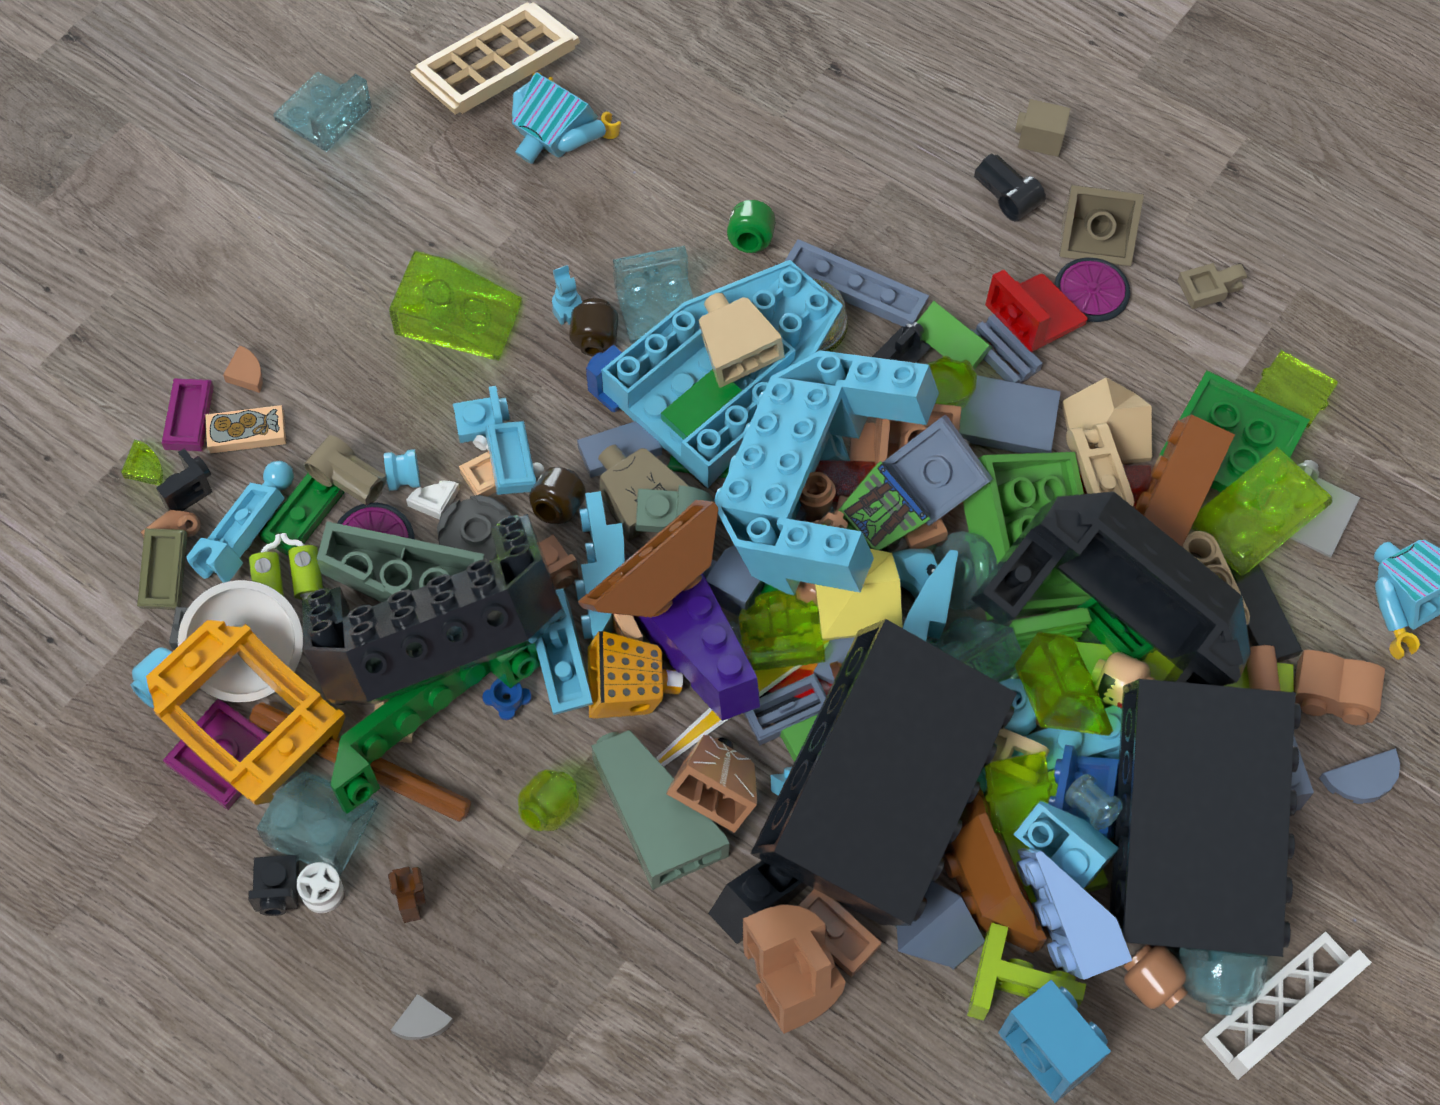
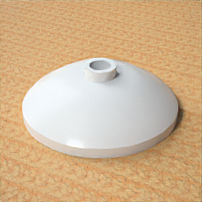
(268, 617)

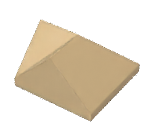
(1121, 410)

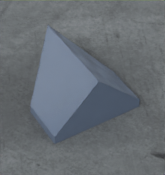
(943, 931)

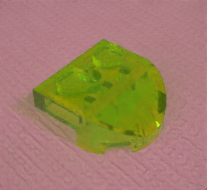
(781, 632)

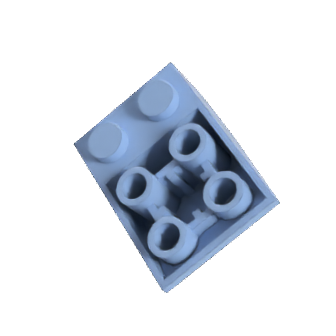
(1081, 930)

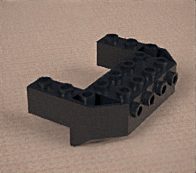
(1132, 574)
(433, 629)

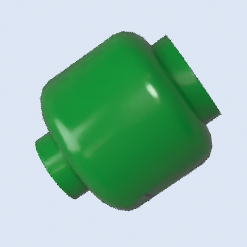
(751, 226)

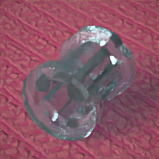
(1093, 802)

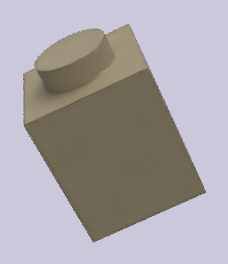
(1042, 127)

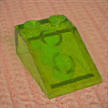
(453, 307)

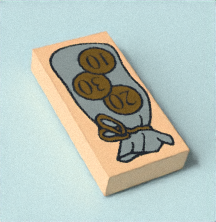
(245, 429)

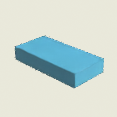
(510, 457)

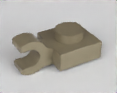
(1207, 285)

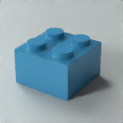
(1054, 1040)

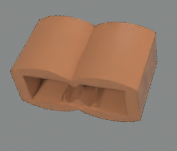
(1338, 687)

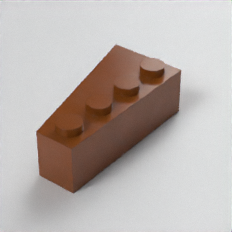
(1184, 475)

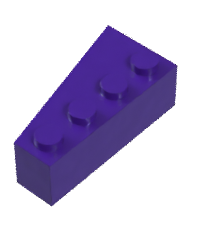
(705, 651)

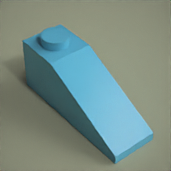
(563, 663)

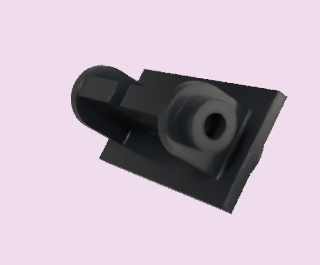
(905, 345)

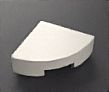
(433, 498)

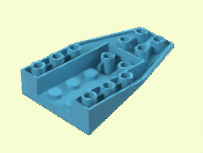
(675, 358)

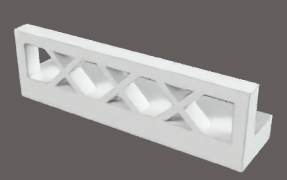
(1300, 1010)

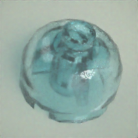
(1223, 978)

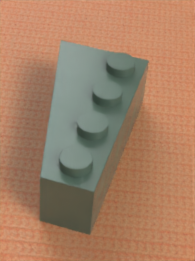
(384, 562)

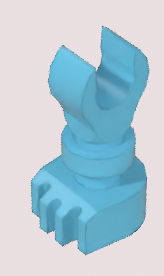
(565, 295)

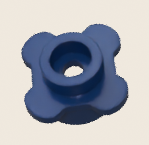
(506, 708)

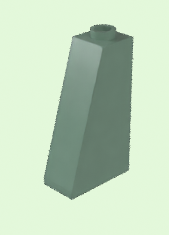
(663, 832)

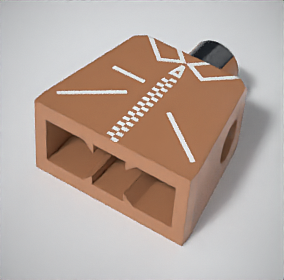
(716, 782)

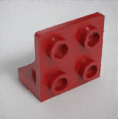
(1032, 309)

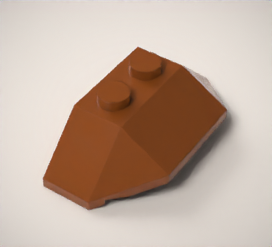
(661, 567)
(990, 879)

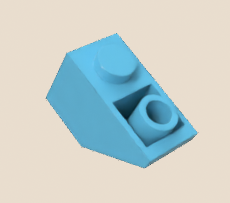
(1067, 842)

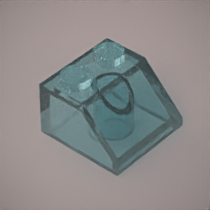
(311, 824)

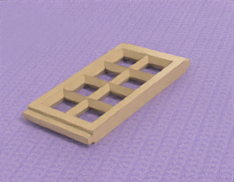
(443, 89)

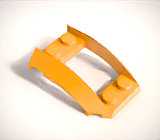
(283, 748)

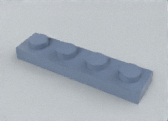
(860, 285)

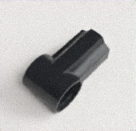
(1014, 193)

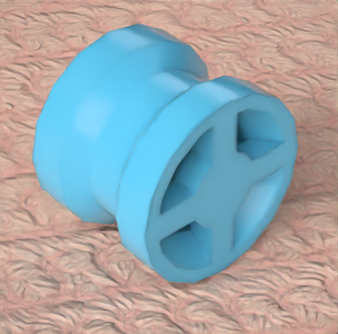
(402, 470)

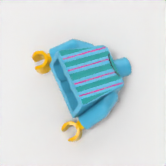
(555, 119)
(1407, 590)

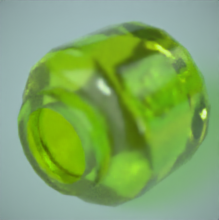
(548, 800)

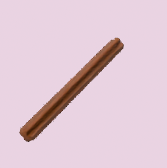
(386, 773)

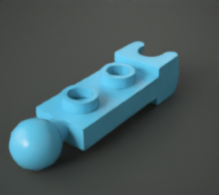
(241, 524)

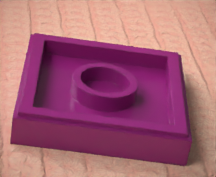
(233, 734)

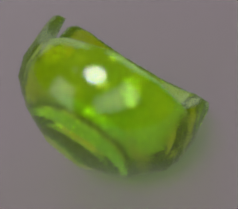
(954, 381)

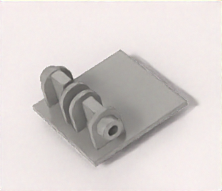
(1327, 527)

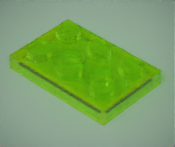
(1261, 510)

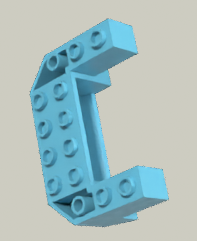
(784, 445)

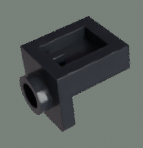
(186, 487)
(274, 884)

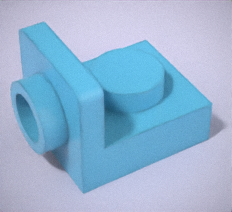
(475, 414)

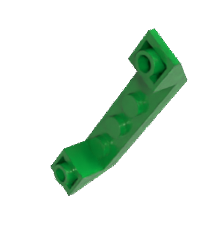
(400, 716)

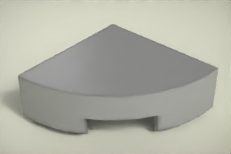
(421, 1021)

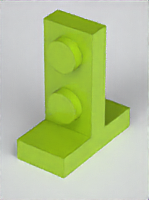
(1011, 976)

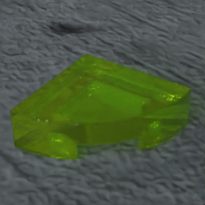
(142, 465)

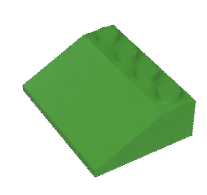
(1010, 503)

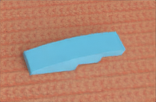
(931, 607)

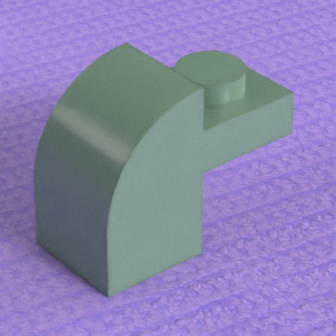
(661, 507)

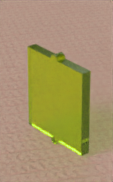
(1296, 386)
(1016, 788)

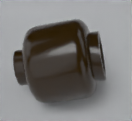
(593, 326)
(557, 495)

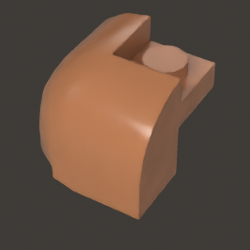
(792, 964)

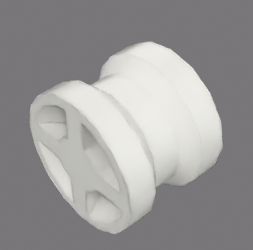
(316, 879)

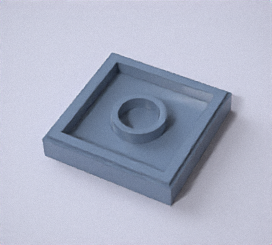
(938, 469)

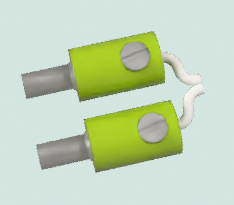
(303, 566)

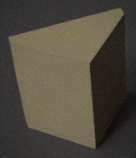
(1100, 224)

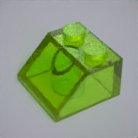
(1061, 686)

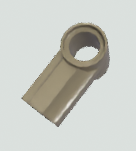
(337, 465)

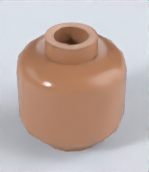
(1156, 977)

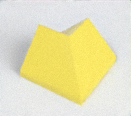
(848, 611)

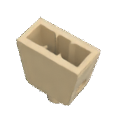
(738, 338)

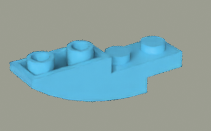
(603, 558)

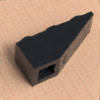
(750, 893)

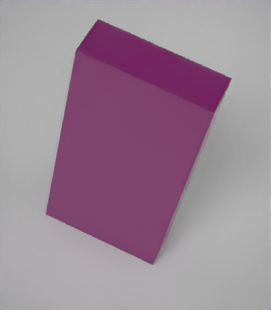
(186, 414)

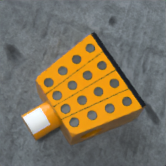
(627, 676)

